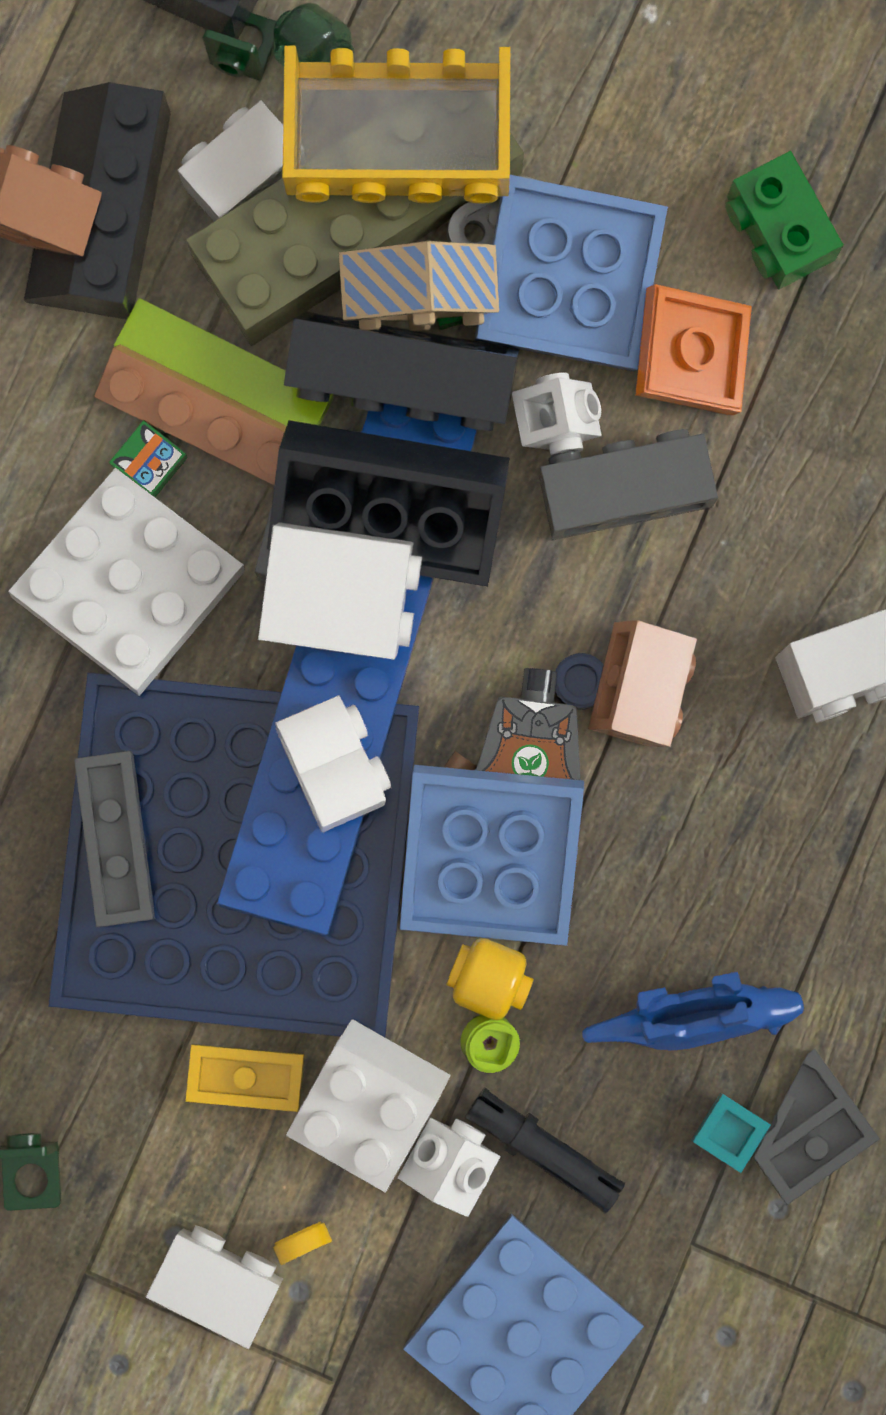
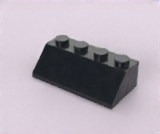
(118, 144)
(402, 369)
(394, 490)

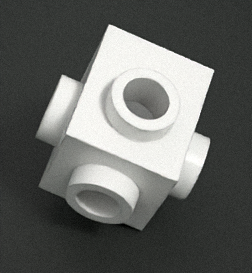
(557, 413)
(450, 1165)

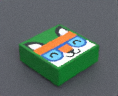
(148, 459)

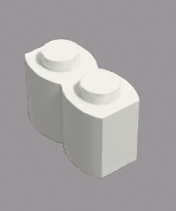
(332, 763)

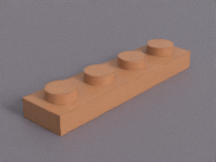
(192, 412)

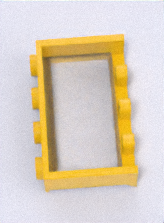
(396, 128)

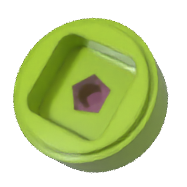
(490, 1043)

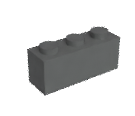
(627, 484)

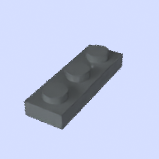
(114, 839)

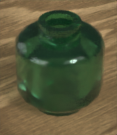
(312, 32)

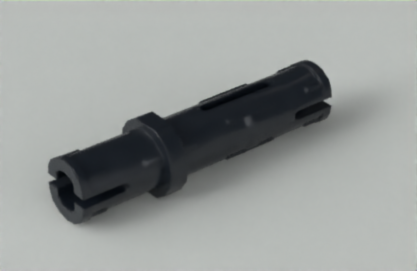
(543, 1149)

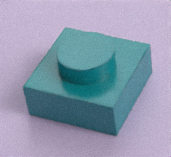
(730, 1132)

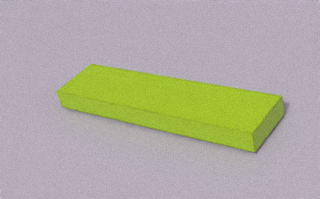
(216, 364)

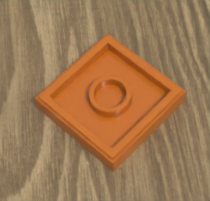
(693, 350)

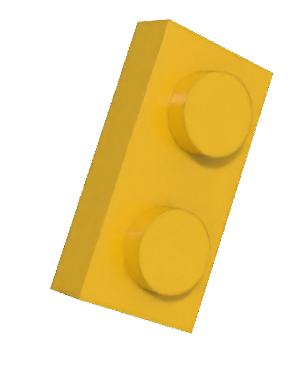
(245, 1077)

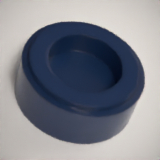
(578, 680)

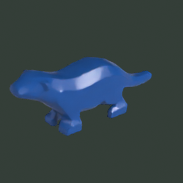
(700, 1015)

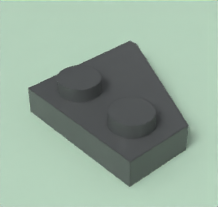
(812, 1132)

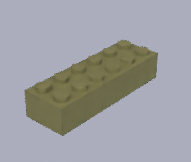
(283, 253)

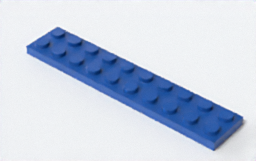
(281, 858)

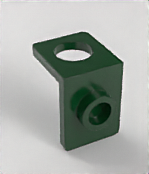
(240, 57)
(24, 1150)

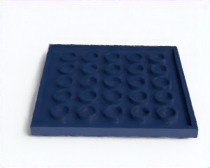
(198, 960)

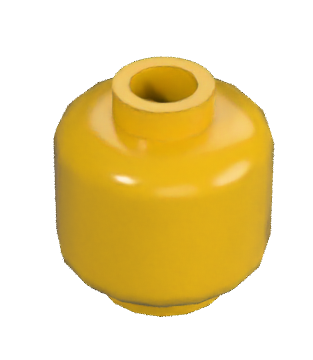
(489, 978)

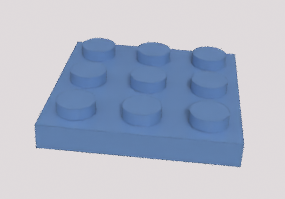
(573, 272)
(491, 854)
(522, 1330)

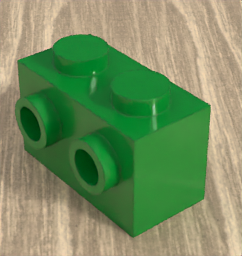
(782, 221)

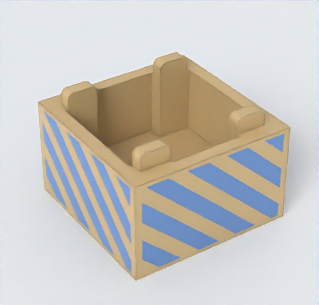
(419, 284)

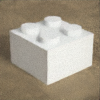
(836, 667)
(368, 1105)

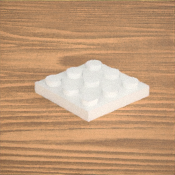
(127, 581)

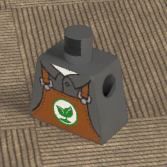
(533, 732)

